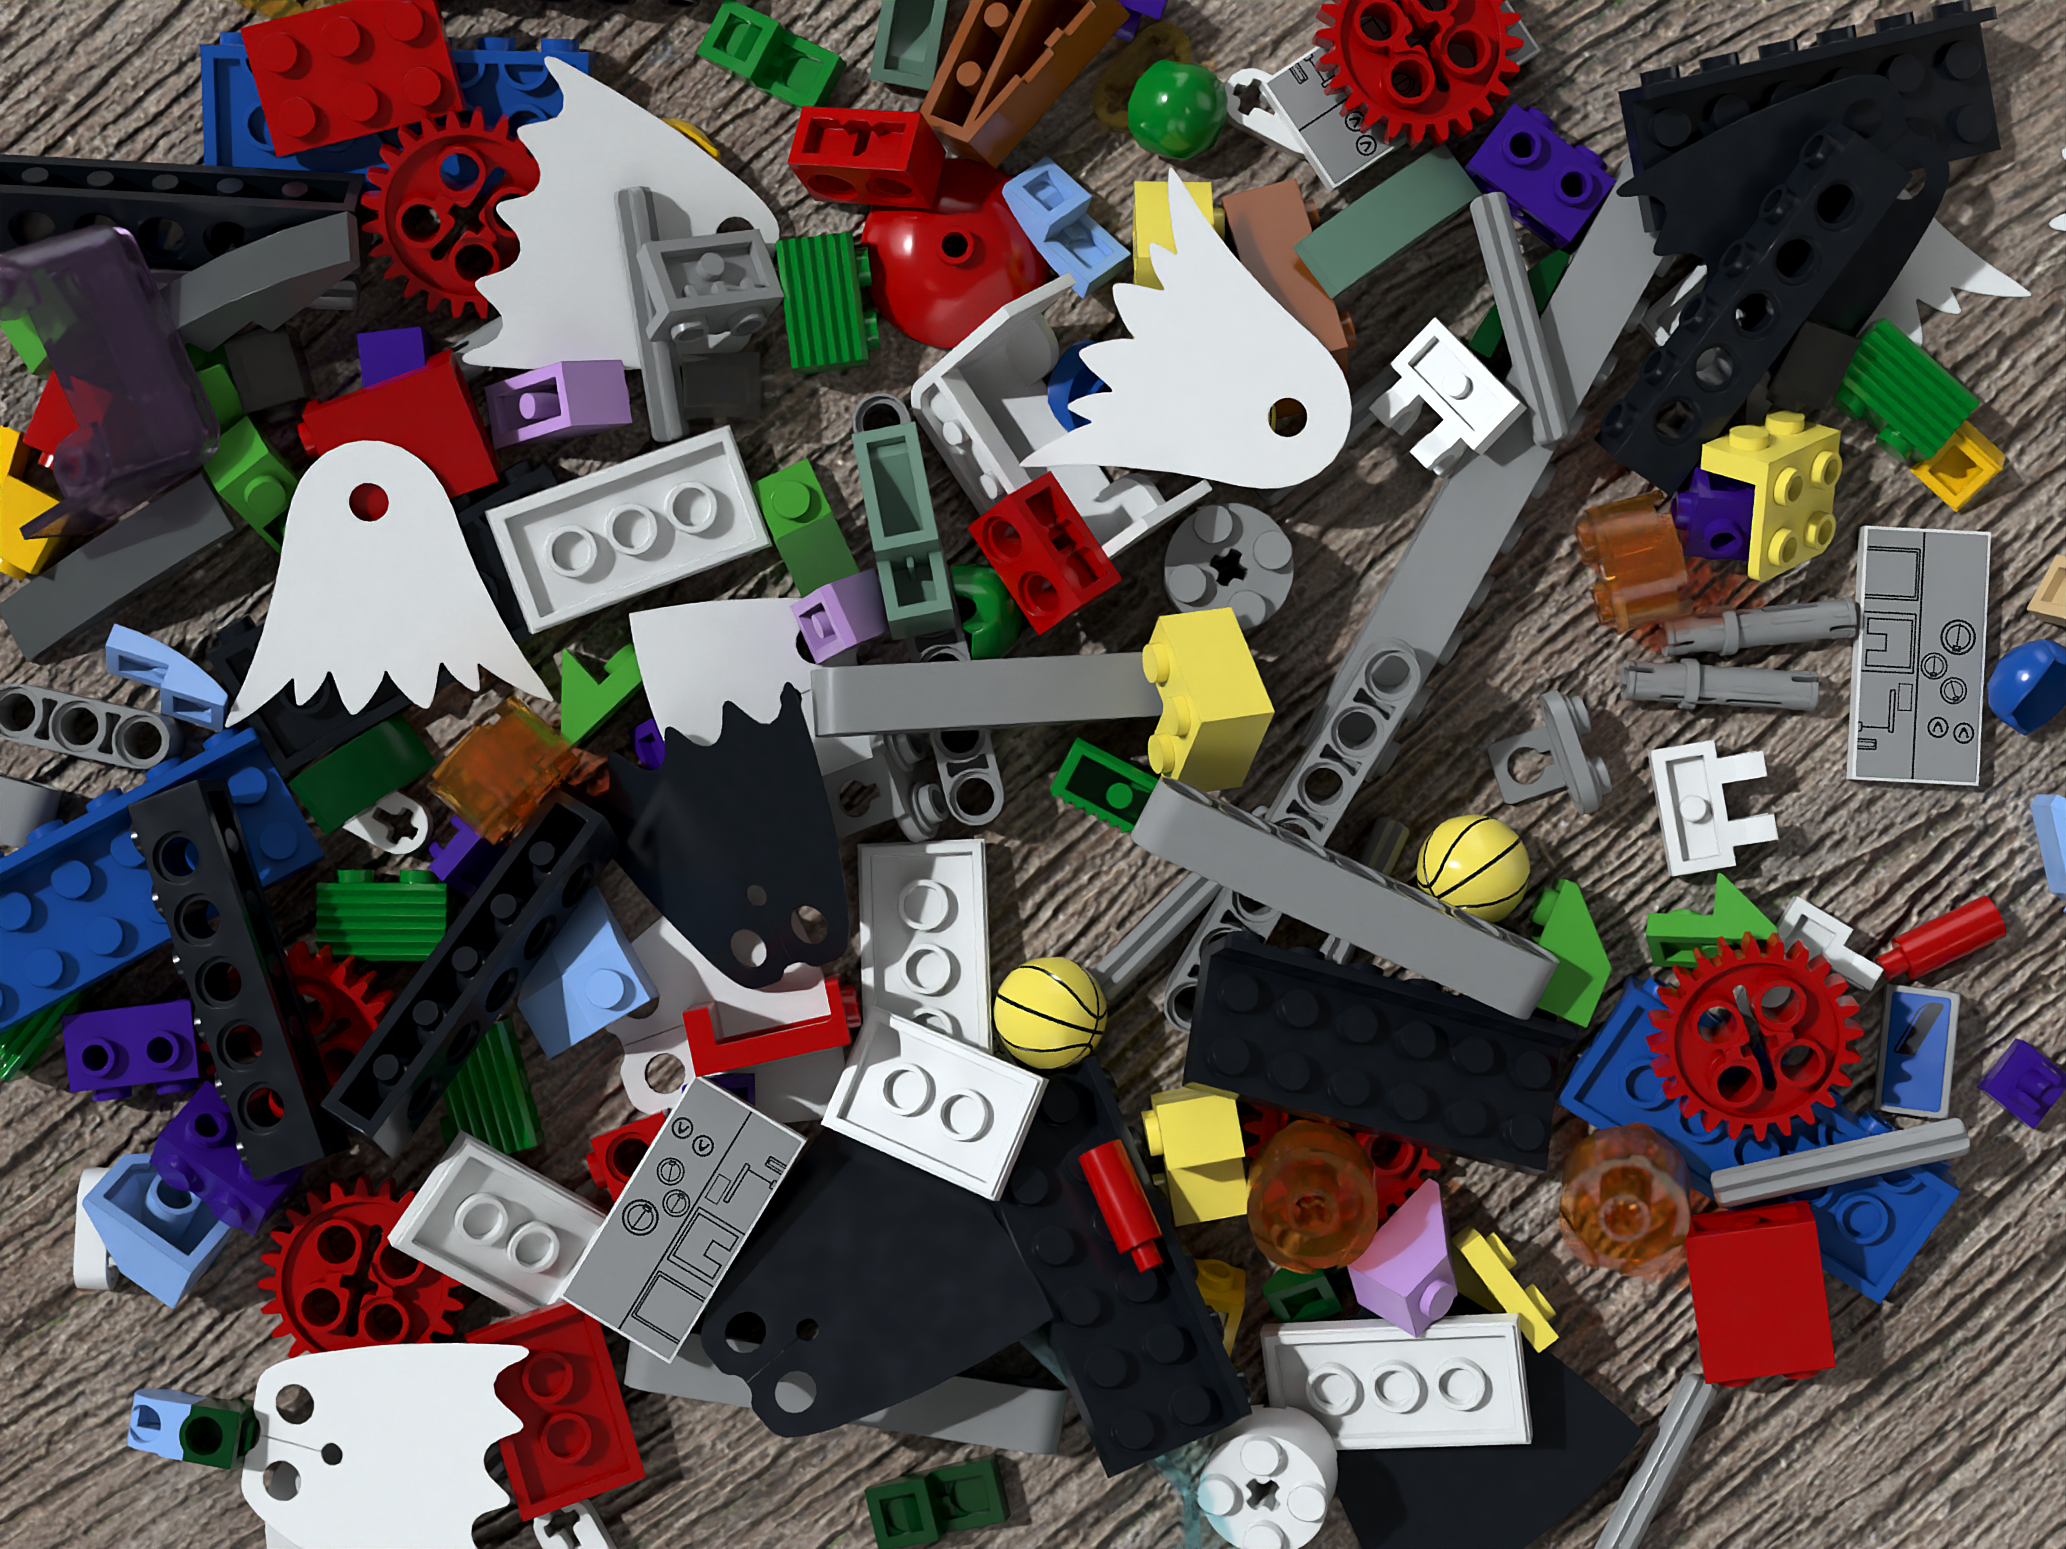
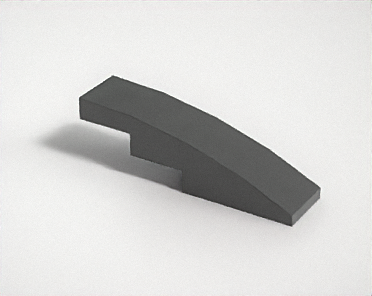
(262, 280)
(117, 567)

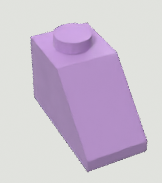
(558, 403)
(842, 615)
(1409, 1264)

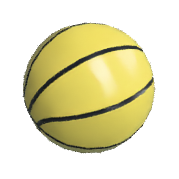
(1475, 866)
(1050, 1012)

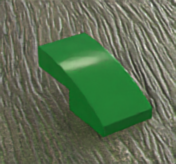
(770, 57)

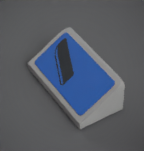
(1916, 1051)

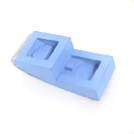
(1055, 219)
(183, 686)

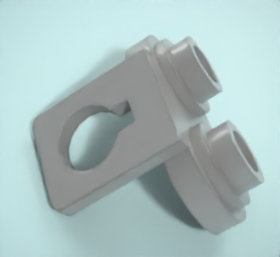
(1561, 735)
(900, 785)

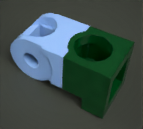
(193, 1427)

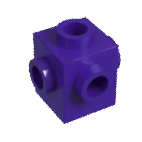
(1714, 515)

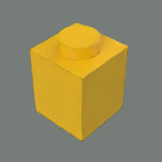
(19, 505)

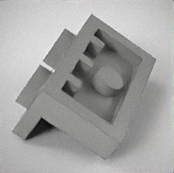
(709, 285)

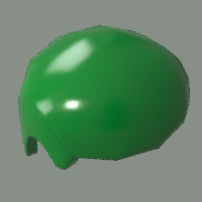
(1177, 110)
(996, 615)

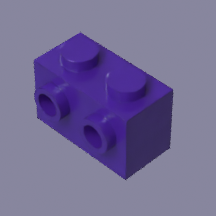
(1543, 177)
(134, 1046)
(201, 1156)

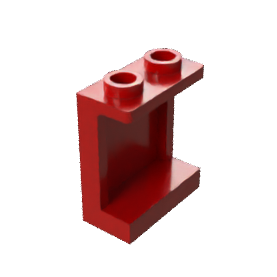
(420, 411)
(716, 1053)
(1758, 1294)

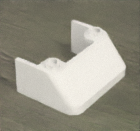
(992, 411)

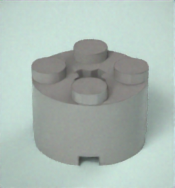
(1261, 556)

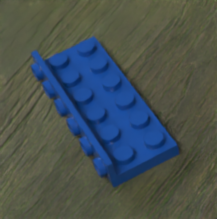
(490, 78)
(81, 891)
(1863, 1225)

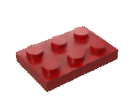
(351, 71)
(571, 1410)

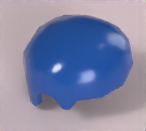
(2029, 685)

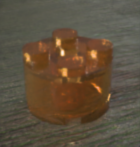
(1635, 562)
(500, 770)
(1625, 1200)
(1318, 1232)

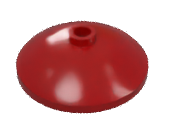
(941, 296)

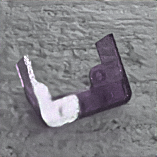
(120, 370)

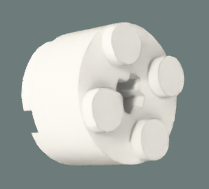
(1269, 1479)

